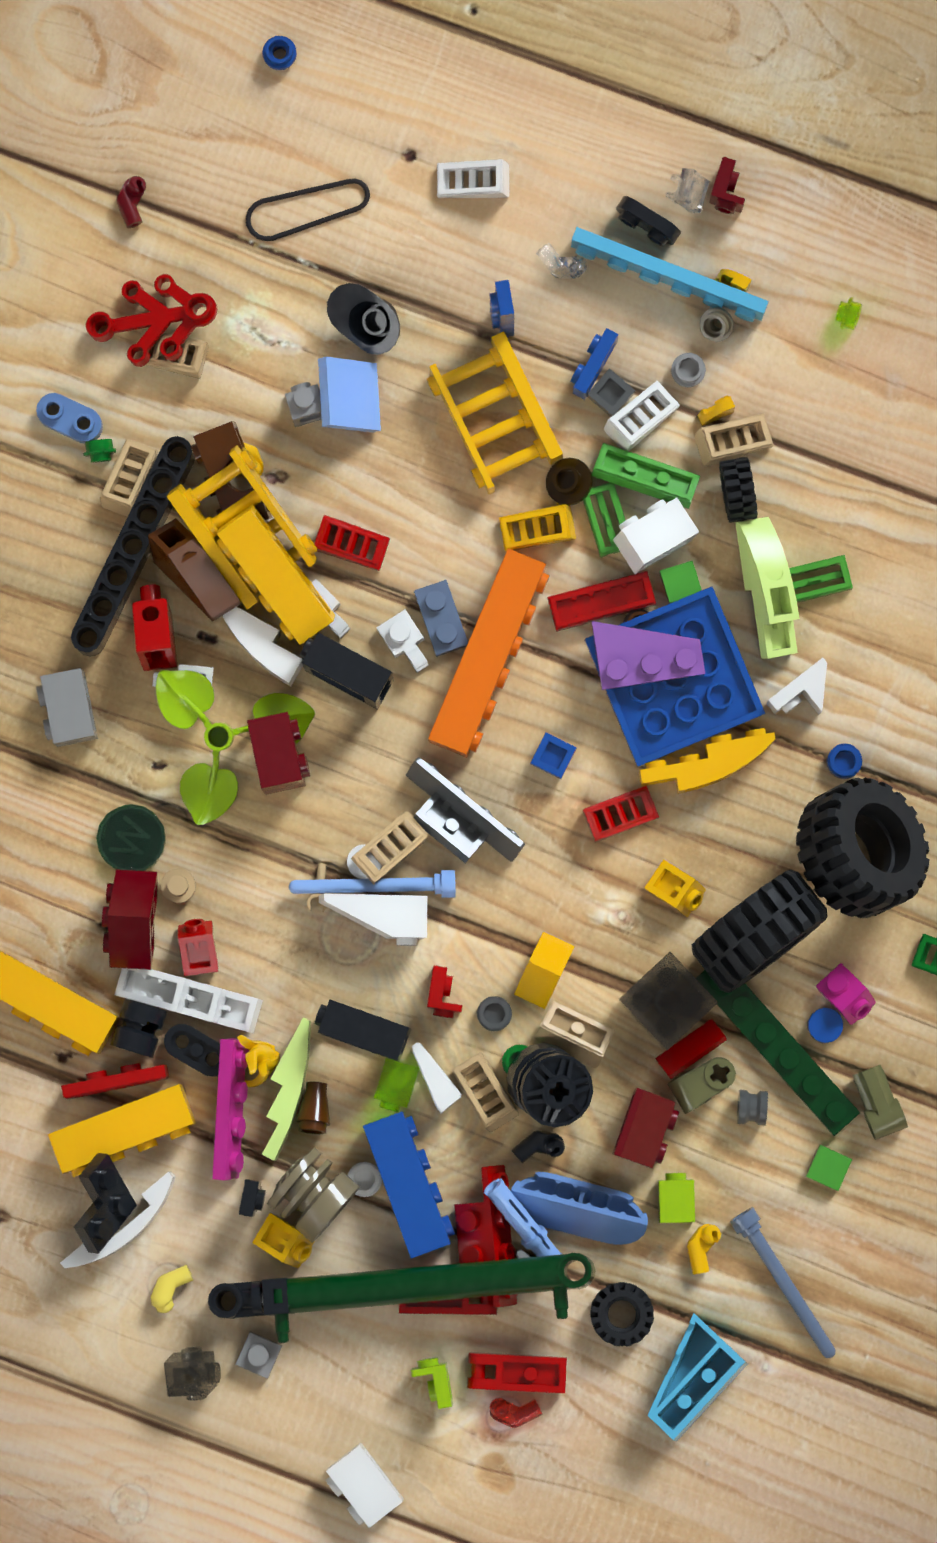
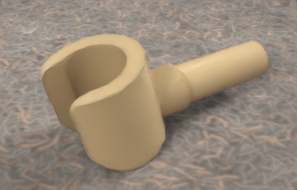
(321, 871)

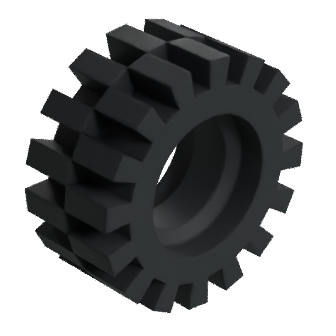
(738, 489)
(632, 1333)

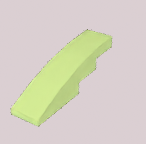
(291, 1075)

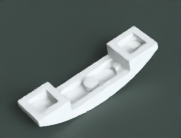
(156, 1198)

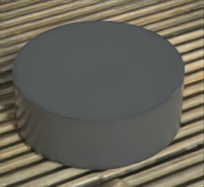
(494, 1013)

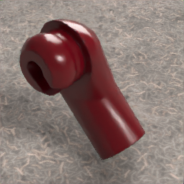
(129, 198)

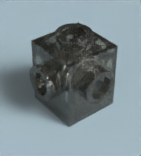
(191, 1373)

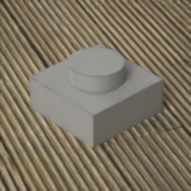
(258, 1355)

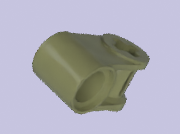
(697, 1087)

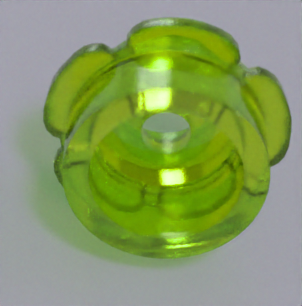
(848, 314)

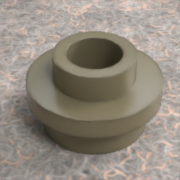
(708, 328)

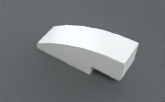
(260, 642)

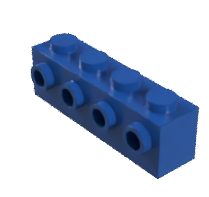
(407, 1184)

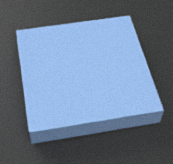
(349, 394)

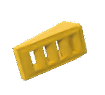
(567, 525)

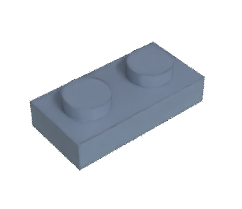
(441, 618)

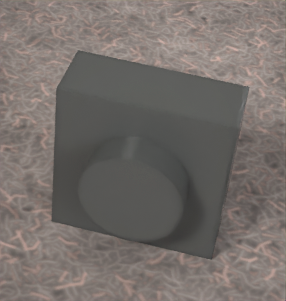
(611, 393)

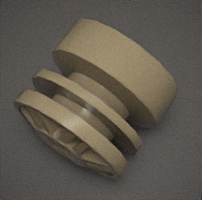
(313, 1194)

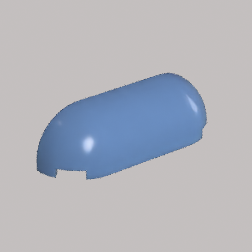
(581, 1208)

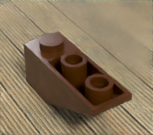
(191, 569)

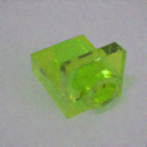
(396, 1085)

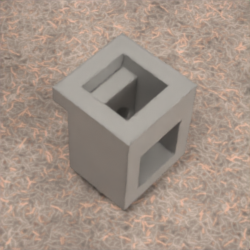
(304, 403)

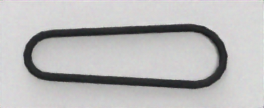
(301, 192)

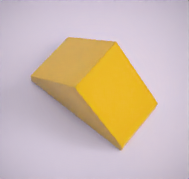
(544, 970)

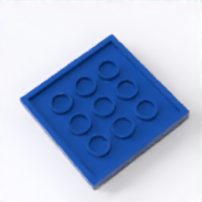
(683, 711)

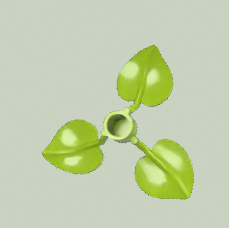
(182, 700)

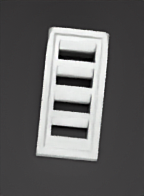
(487, 191)
(632, 435)
(440, 1086)

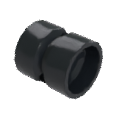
(138, 1028)

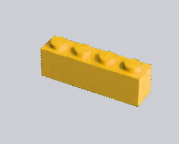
(275, 574)
(54, 1006)
(122, 1129)

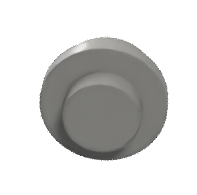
(688, 370)

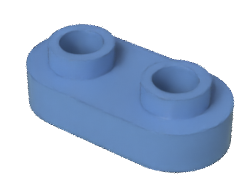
(68, 418)

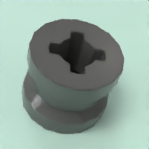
(752, 1107)

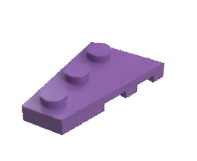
(643, 656)

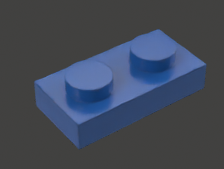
(600, 348)

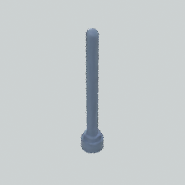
(748, 1226)

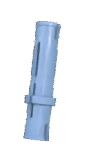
(532, 1234)

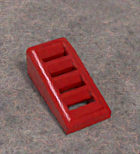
(355, 531)
(593, 822)

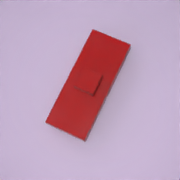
(691, 1049)

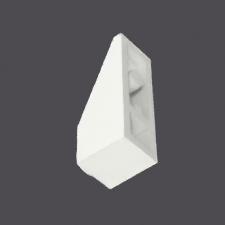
(387, 915)

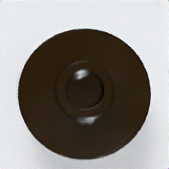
(569, 481)

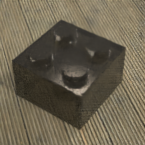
(667, 1001)

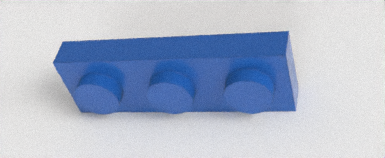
(502, 308)

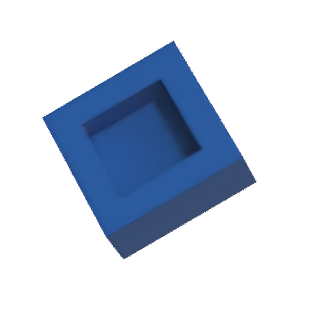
(553, 755)

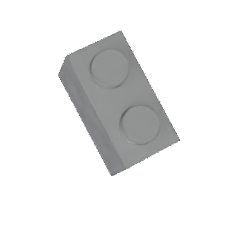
(67, 707)

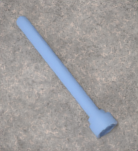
(440, 883)

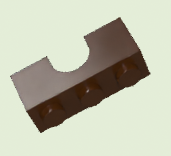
(213, 450)

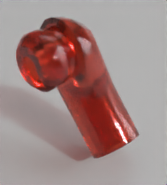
(513, 1415)

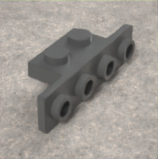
(457, 819)

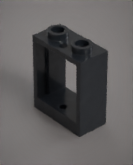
(346, 670)
(362, 1030)

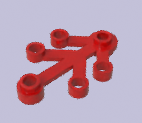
(156, 319)

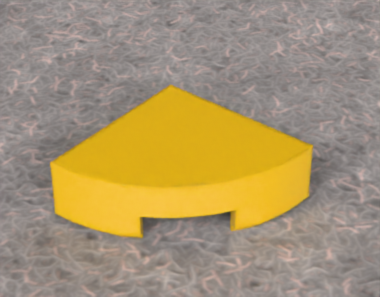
(733, 279)
(721, 409)

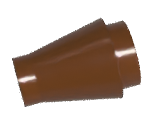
(314, 1110)

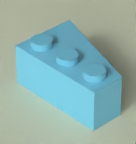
(695, 1379)

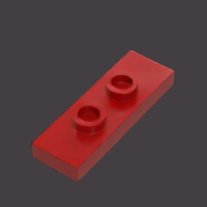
(601, 601)
(99, 1082)

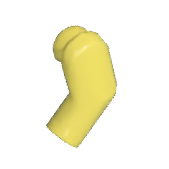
(165, 1286)

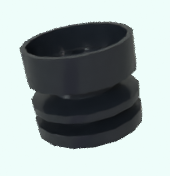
(538, 1071)

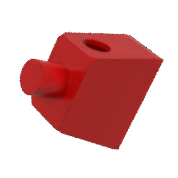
(154, 630)

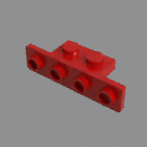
(484, 1231)

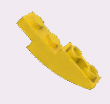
(722, 760)

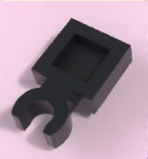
(252, 1198)

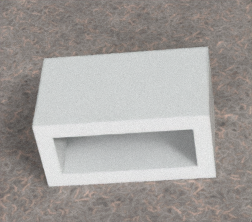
(655, 535)
(363, 1485)

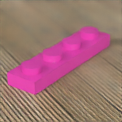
(230, 1122)

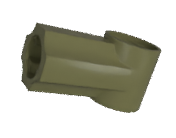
(881, 1109)

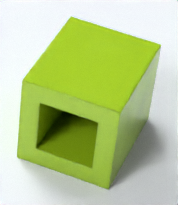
(676, 1199)

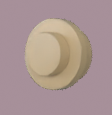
(178, 885)

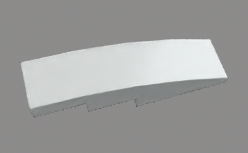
(189, 998)

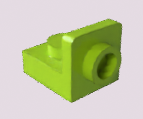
(440, 1386)

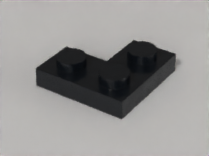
(110, 1203)

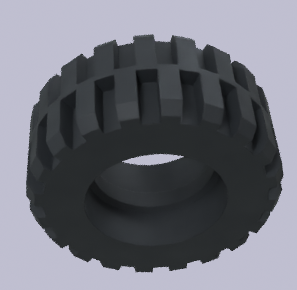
(837, 863)
(759, 930)

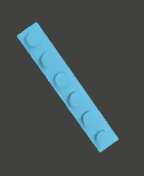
(656, 270)

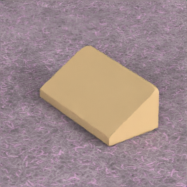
(575, 1034)

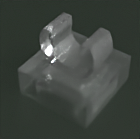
(690, 190)

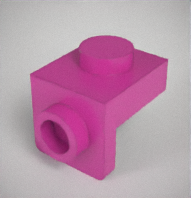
(846, 994)

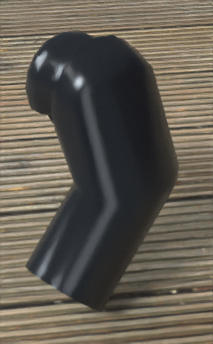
(539, 1142)

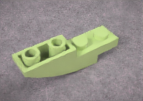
(771, 584)

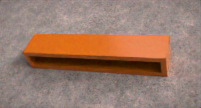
(488, 652)

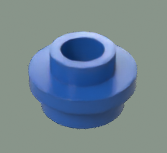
(274, 44)

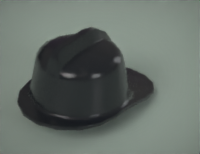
(364, 318)

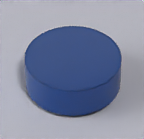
(844, 761)
(825, 1025)

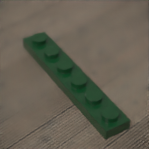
(784, 1054)

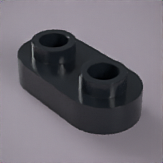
(658, 228)
(196, 1051)

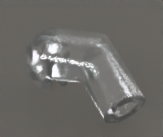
(562, 266)

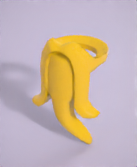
(260, 1053)

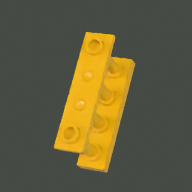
(529, 416)
(205, 529)

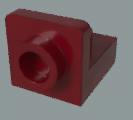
(726, 181)

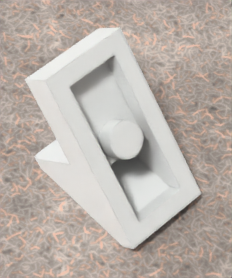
(809, 683)

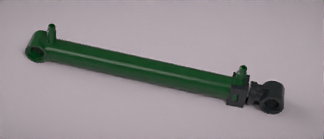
(402, 1286)

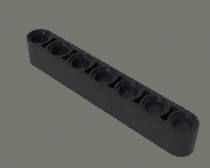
(132, 564)

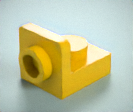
(676, 888)
(283, 1241)

